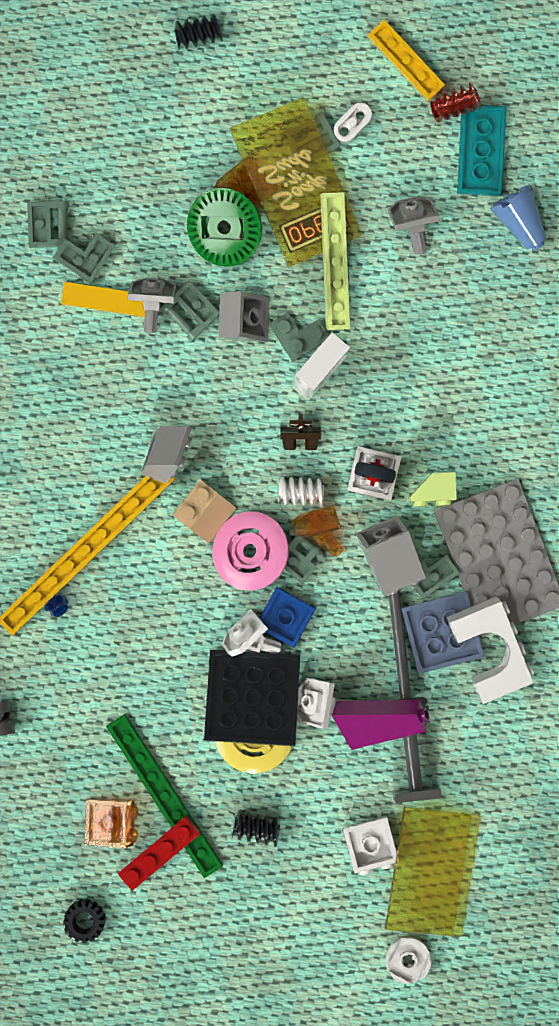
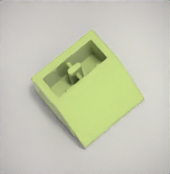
(435, 488)

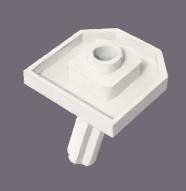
(248, 635)
(316, 702)

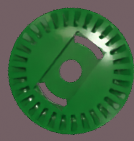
(226, 205)

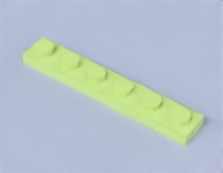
(335, 261)

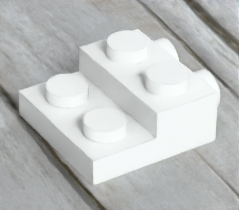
(370, 845)

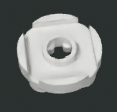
(412, 972)

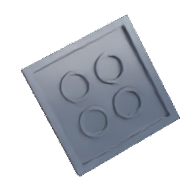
(432, 637)

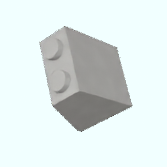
(391, 555)

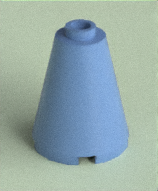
(521, 217)

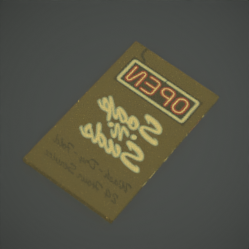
(289, 174)

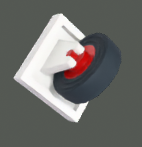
(374, 473)

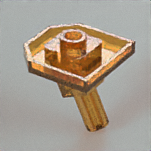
(320, 525)

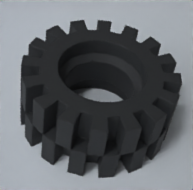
(84, 934)

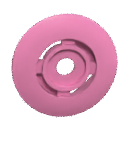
(270, 555)

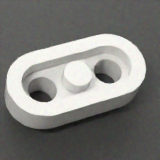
(351, 122)

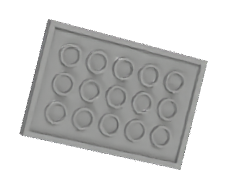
(500, 551)

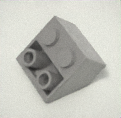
(166, 452)

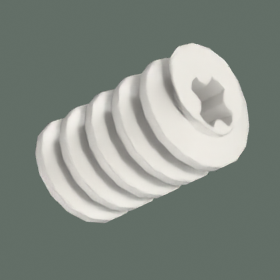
(301, 491)

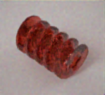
(456, 103)

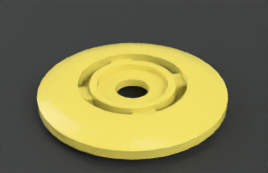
(270, 759)

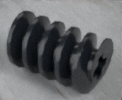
(197, 31)
(256, 828)

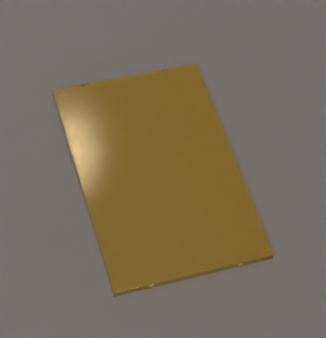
(432, 872)

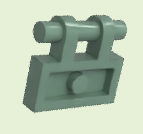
(297, 564)

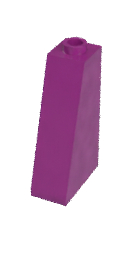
(379, 721)

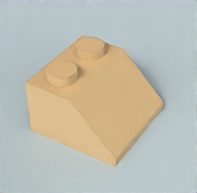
(204, 511)

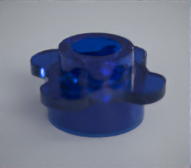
(57, 606)

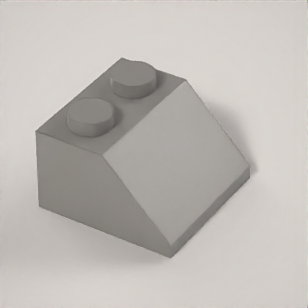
(243, 316)

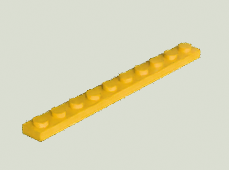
(82, 553)

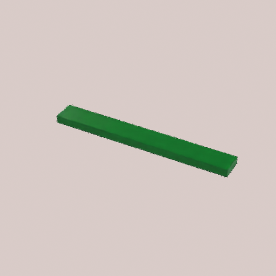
(161, 791)

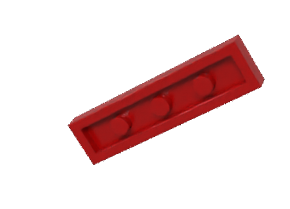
(159, 853)

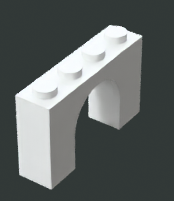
(321, 366)
(512, 671)

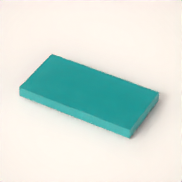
(482, 151)

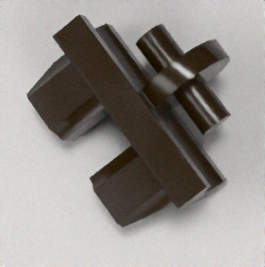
(300, 430)

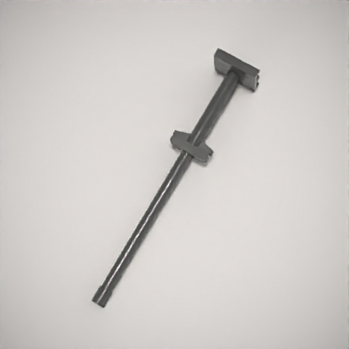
(416, 790)

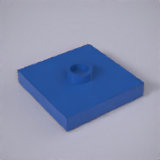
(286, 616)

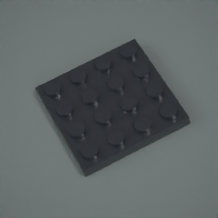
(252, 698)

